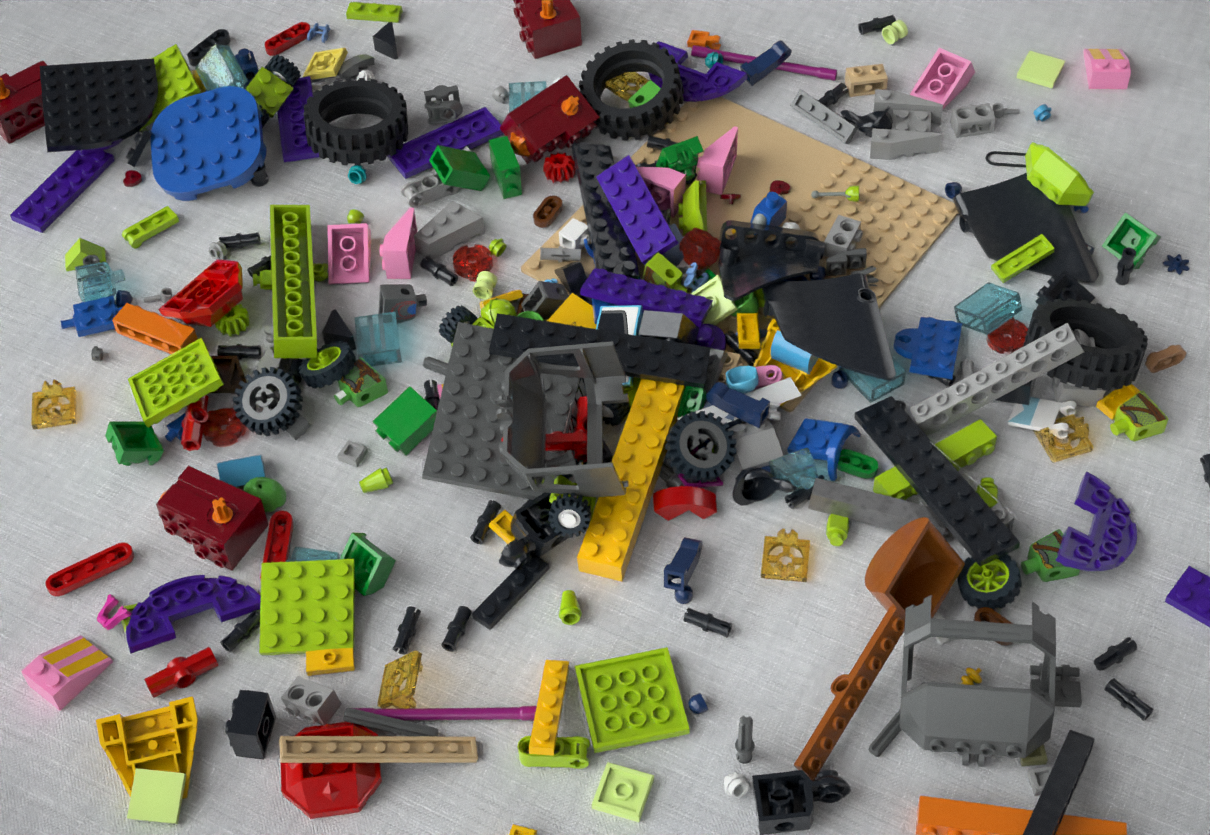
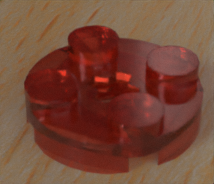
(706, 241)
(471, 270)
(999, 343)
(228, 436)

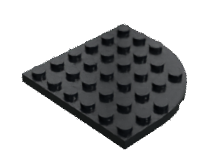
(96, 102)

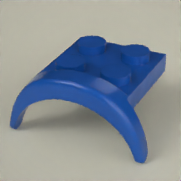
(823, 440)

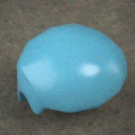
(742, 379)

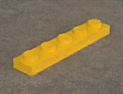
(549, 708)

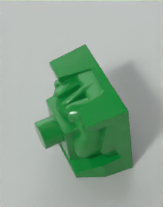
(681, 157)
(1131, 234)
(133, 442)
(371, 563)

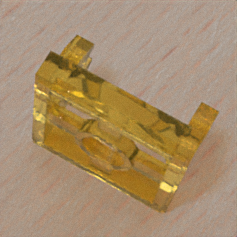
(619, 84)
(55, 418)
(1081, 432)
(788, 571)
(408, 668)

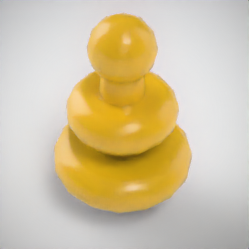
(972, 676)

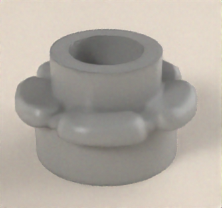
(217, 250)

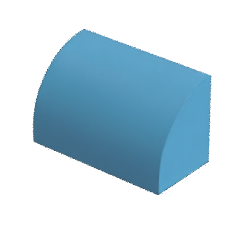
(791, 355)
(241, 470)

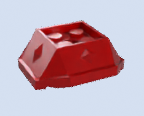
(208, 295)
(334, 787)

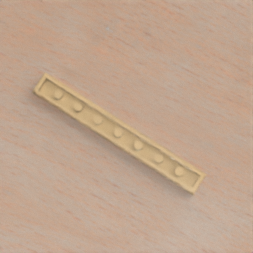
(377, 749)

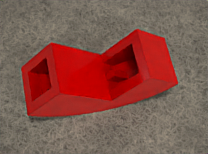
(679, 499)

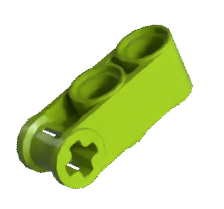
(566, 756)

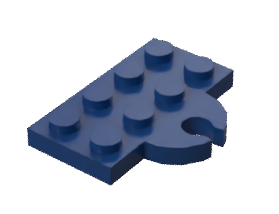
(930, 346)

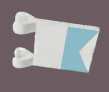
(1042, 414)

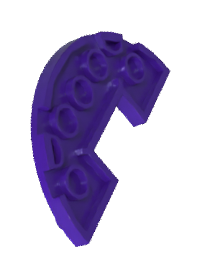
(701, 86)
(1110, 535)
(183, 598)

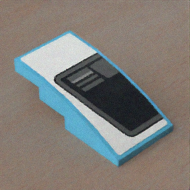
(621, 320)

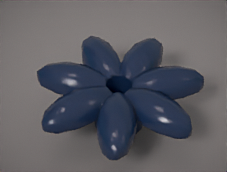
(1176, 264)

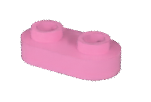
(764, 371)

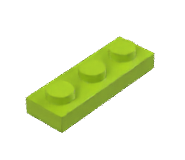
(374, 12)
(1022, 258)

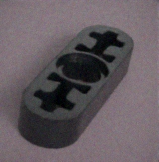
(218, 37)

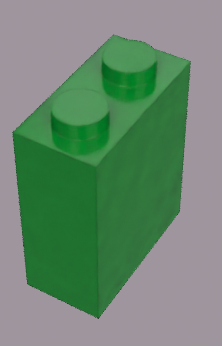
(505, 167)
(459, 168)
(406, 421)

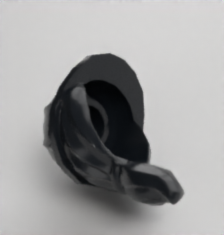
(866, 123)
(757, 485)

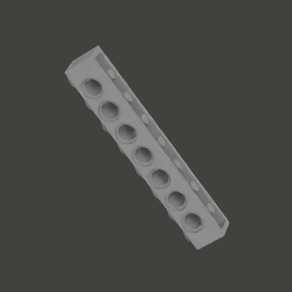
(997, 379)

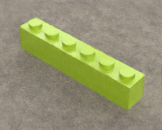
(961, 447)

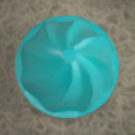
(712, 58)
(357, 174)

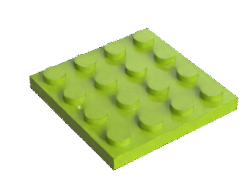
(173, 79)
(175, 382)
(307, 606)
(631, 700)

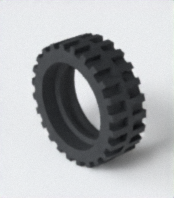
(633, 58)
(356, 144)
(1118, 339)

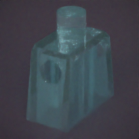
(97, 281)
(796, 467)

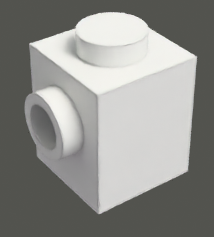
(573, 235)

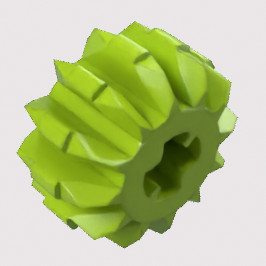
(234, 321)

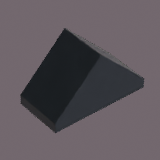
(385, 42)
(572, 276)
(337, 330)

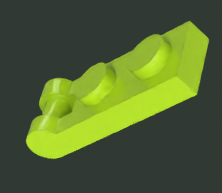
(149, 227)

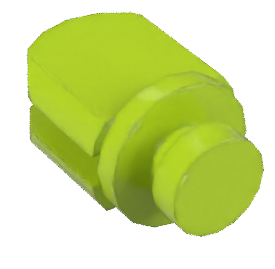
(264, 280)
(988, 484)
(837, 529)

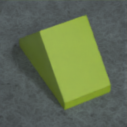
(80, 250)

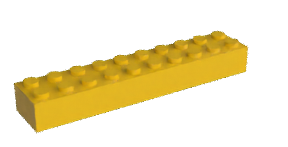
(637, 460)

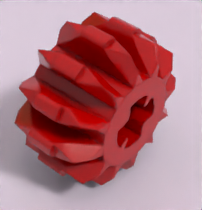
(559, 167)

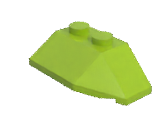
(1056, 177)
(693, 208)

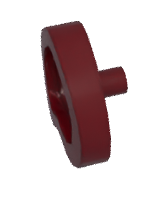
(132, 178)
(779, 187)
(730, 197)

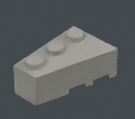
(448, 229)

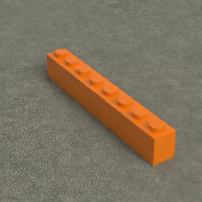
(957, 817)

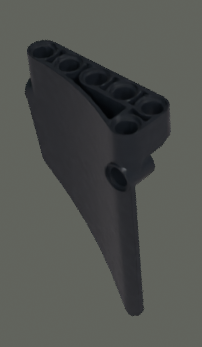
(1016, 213)
(755, 262)
(833, 321)

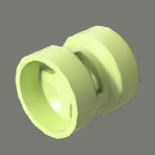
(894, 32)
(485, 283)

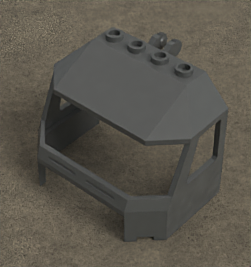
(525, 417)
(975, 716)

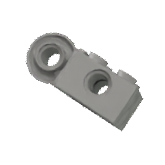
(1068, 392)

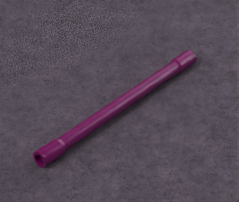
(820, 72)
(523, 713)

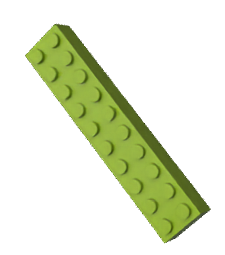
(292, 282)

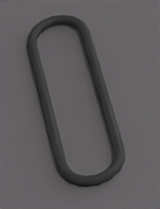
(1005, 153)

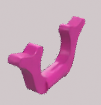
(103, 618)

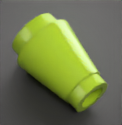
(377, 480)
(569, 608)

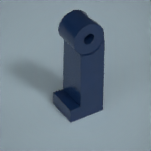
(766, 62)
(739, 404)
(683, 564)

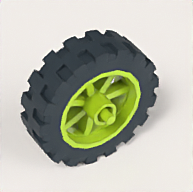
(330, 365)
(994, 594)

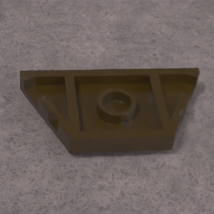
(230, 373)

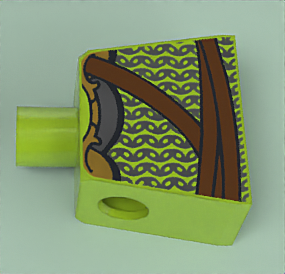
(663, 272)
(1139, 418)

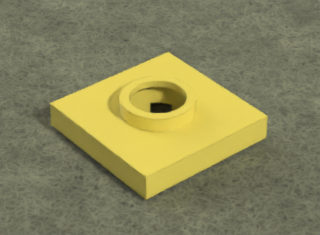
(317, 66)

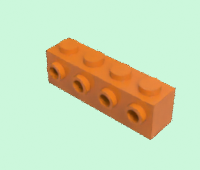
(153, 329)

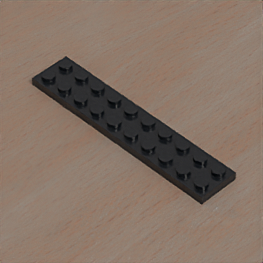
(608, 238)
(639, 355)
(937, 481)

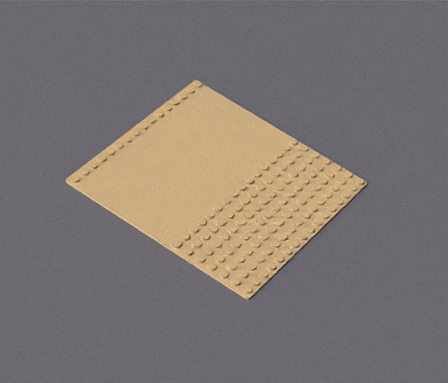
(894, 215)

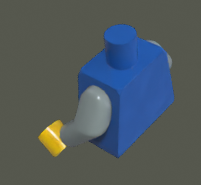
(769, 211)

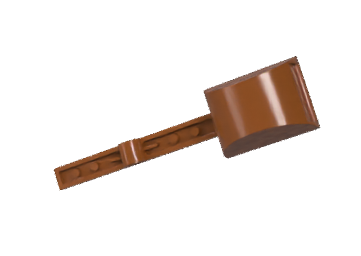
(902, 573)

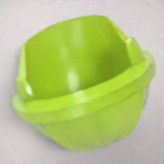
(496, 306)

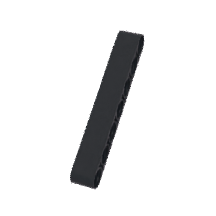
(1060, 785)

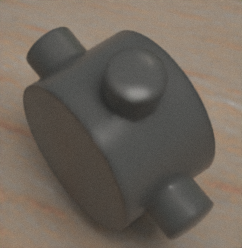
(97, 354)

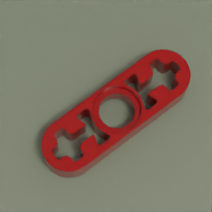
(277, 44)

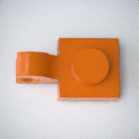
(703, 39)

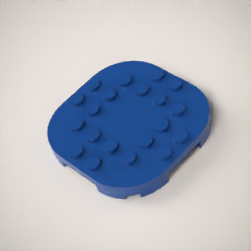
(207, 142)

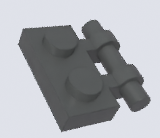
(1066, 691)

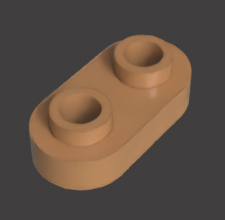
(1165, 358)

